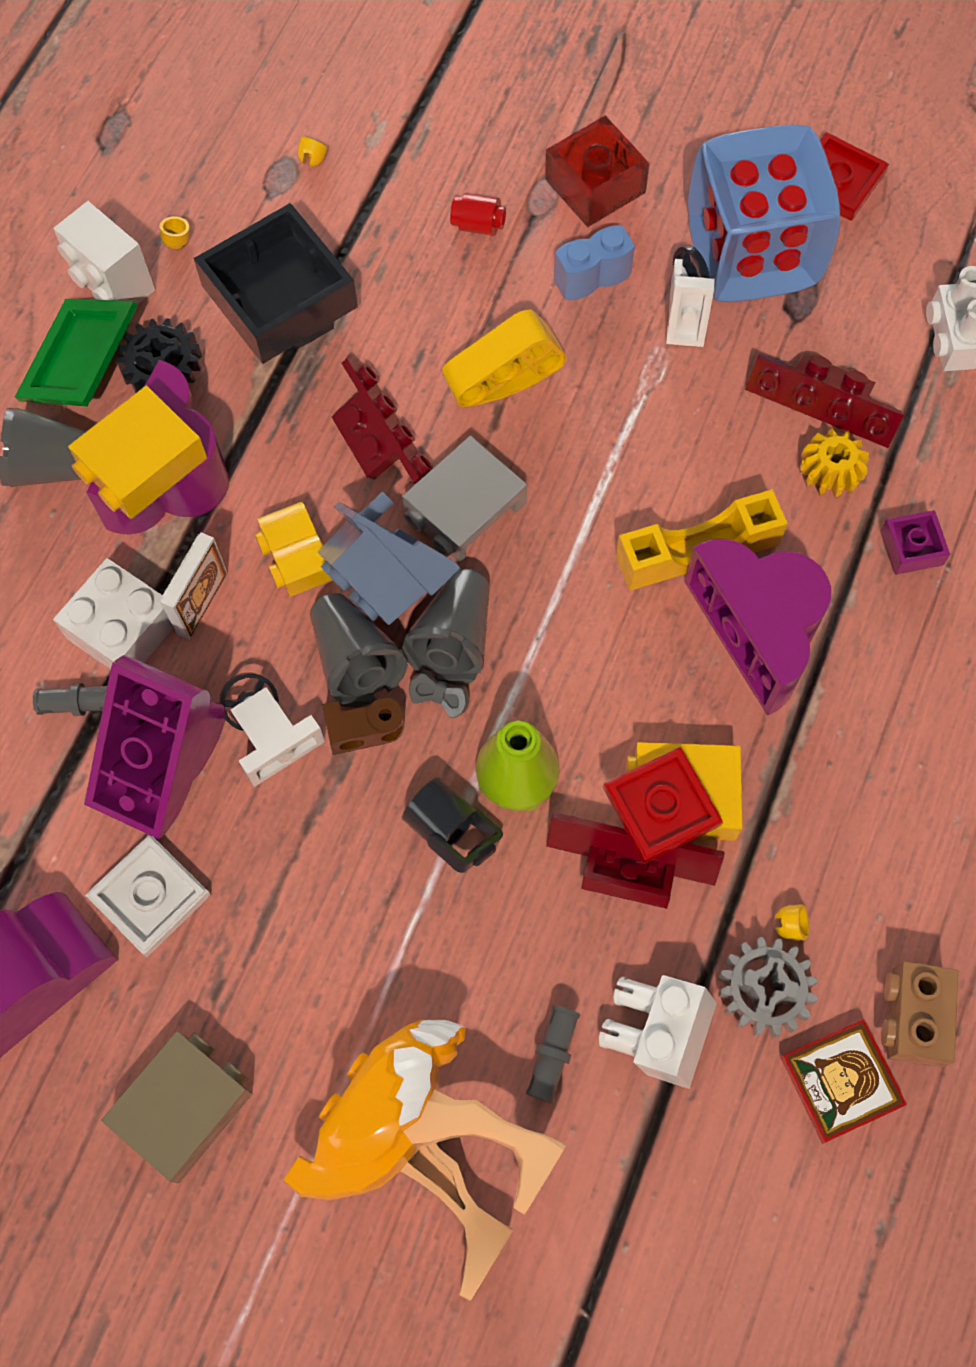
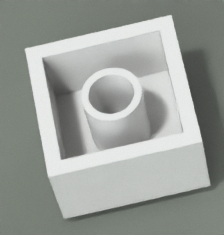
(103, 256)
(114, 616)

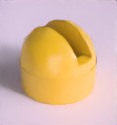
(311, 148)
(174, 232)
(794, 922)

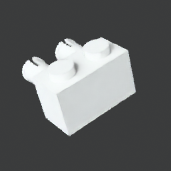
(954, 322)
(673, 1032)

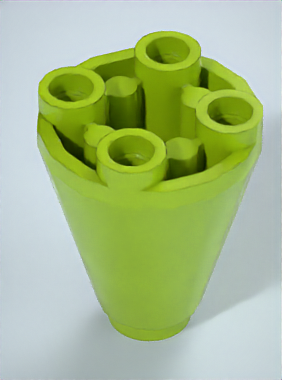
(517, 767)

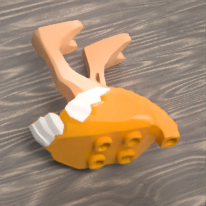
(393, 1125)

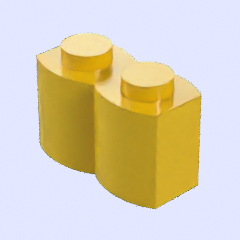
(294, 548)

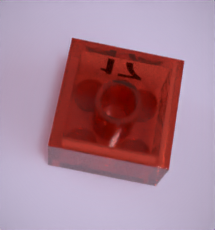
(596, 171)

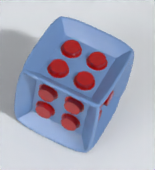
(763, 211)

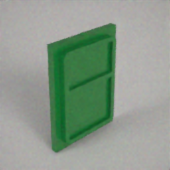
(76, 352)

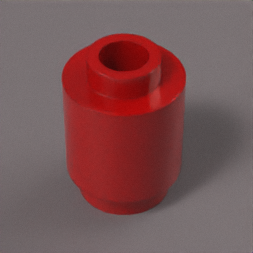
(477, 214)

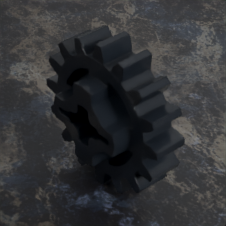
(155, 344)

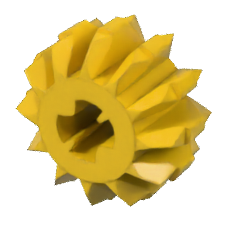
(834, 462)

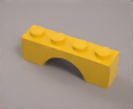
(663, 554)

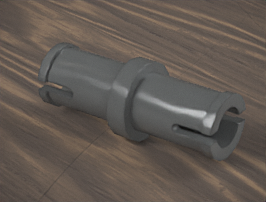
(75, 699)
(553, 1053)

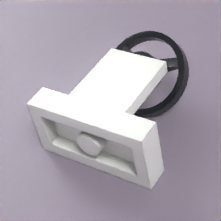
(689, 299)
(268, 729)

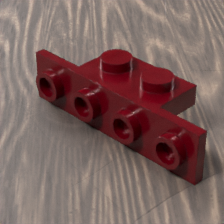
(826, 395)
(374, 430)
(617, 868)

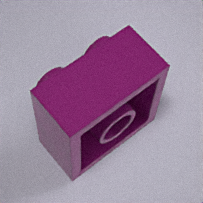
(915, 542)

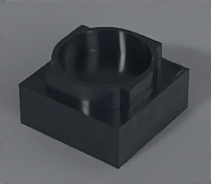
(277, 283)

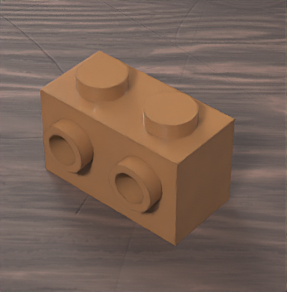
(921, 1014)

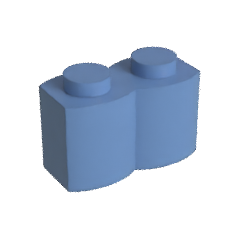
(593, 262)

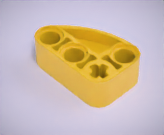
(504, 361)

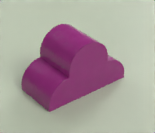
(198, 490)
(761, 612)
(150, 745)
(44, 963)

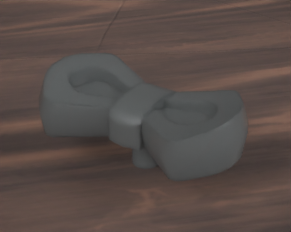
(452, 698)

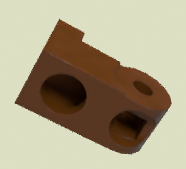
(363, 726)

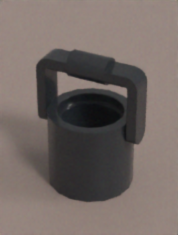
(444, 818)

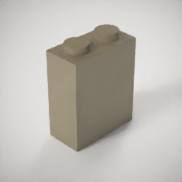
(178, 1106)

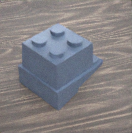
(380, 565)

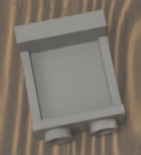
(462, 498)

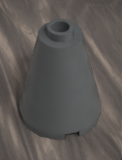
(36, 450)
(452, 630)
(354, 652)

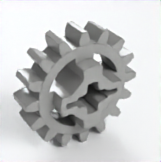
(787, 991)

